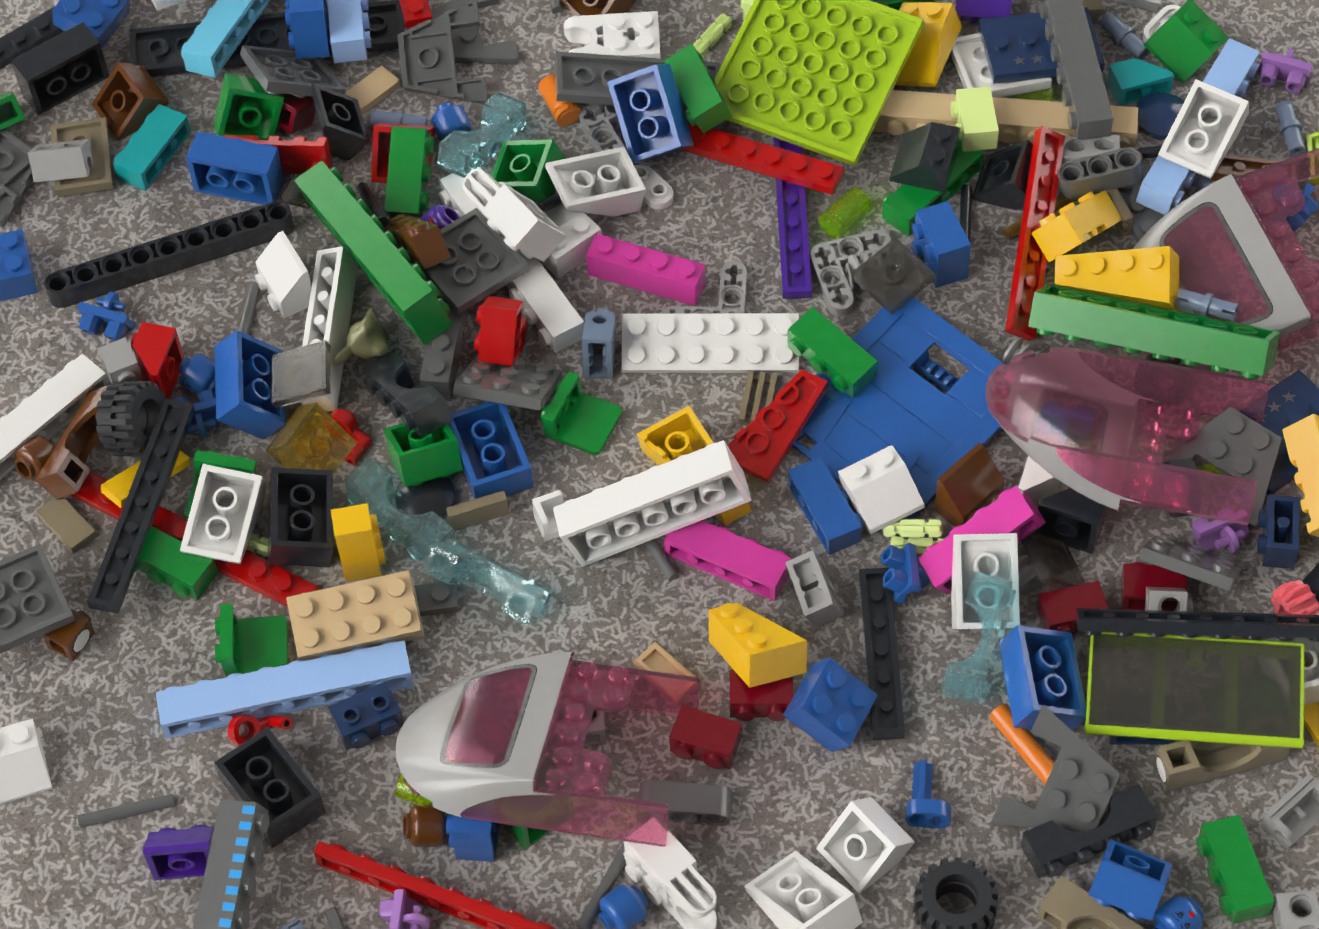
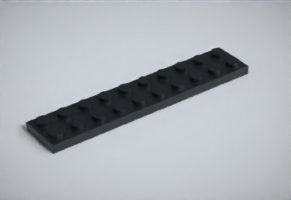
(161, 46)

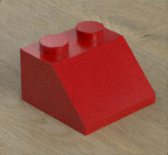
(381, 148)
(158, 355)

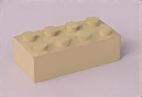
(355, 616)

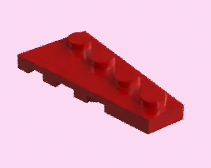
(297, 154)
(772, 433)

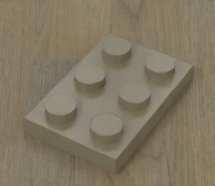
(101, 175)

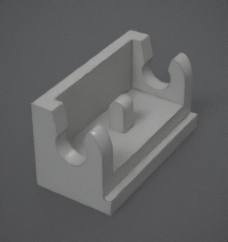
(61, 160)
(1294, 813)

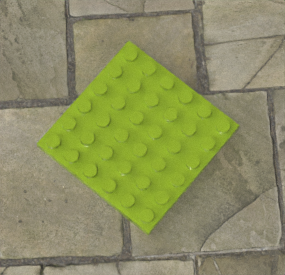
(816, 71)

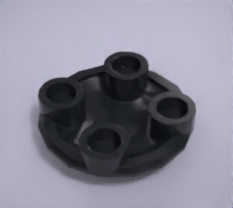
(430, 496)

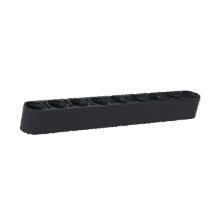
(168, 254)

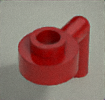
(348, 422)
(253, 726)

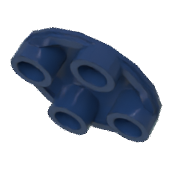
(1158, 113)

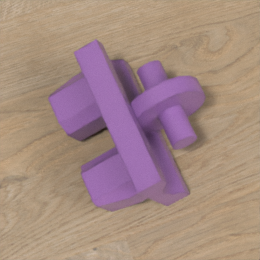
(1284, 68)
(1219, 534)
(403, 912)

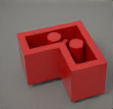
(501, 331)

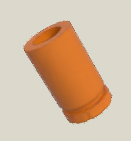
(563, 112)

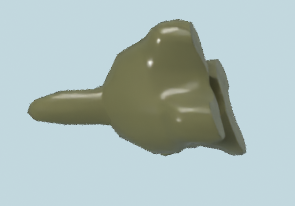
(365, 339)

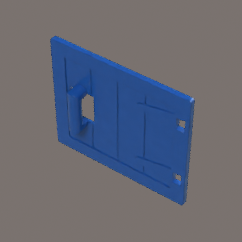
(903, 408)

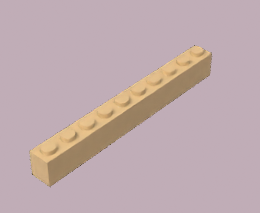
(1015, 117)

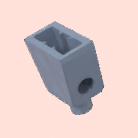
(597, 330)

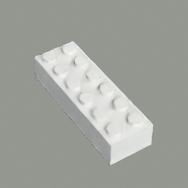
(652, 503)

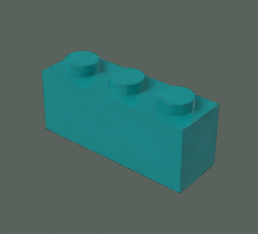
(151, 147)

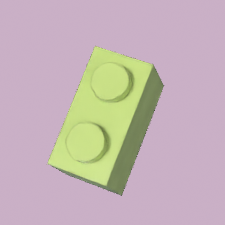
(975, 118)

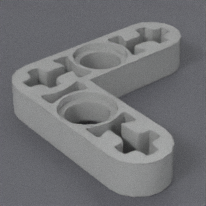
(600, 127)
(836, 260)
(725, 290)

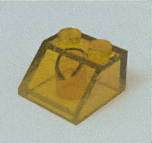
(311, 440)

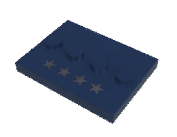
(1019, 48)
(1285, 405)

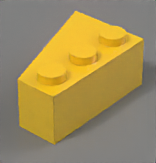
(1076, 224)
(358, 542)
(756, 646)

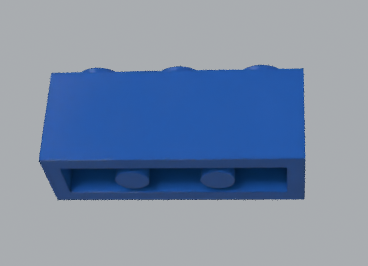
(825, 505)

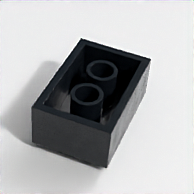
(60, 68)
(300, 517)
(269, 776)

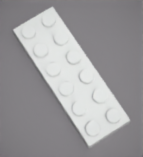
(708, 343)

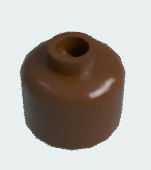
(32, 457)
(424, 826)

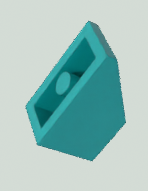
(1136, 78)

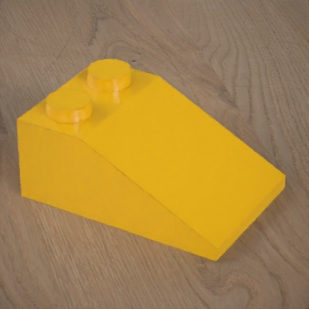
(933, 44)

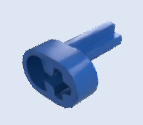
(921, 809)

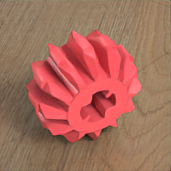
(1295, 599)

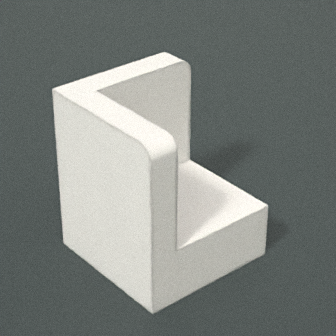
(545, 515)

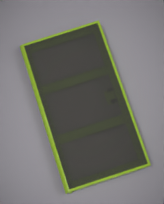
(1196, 689)

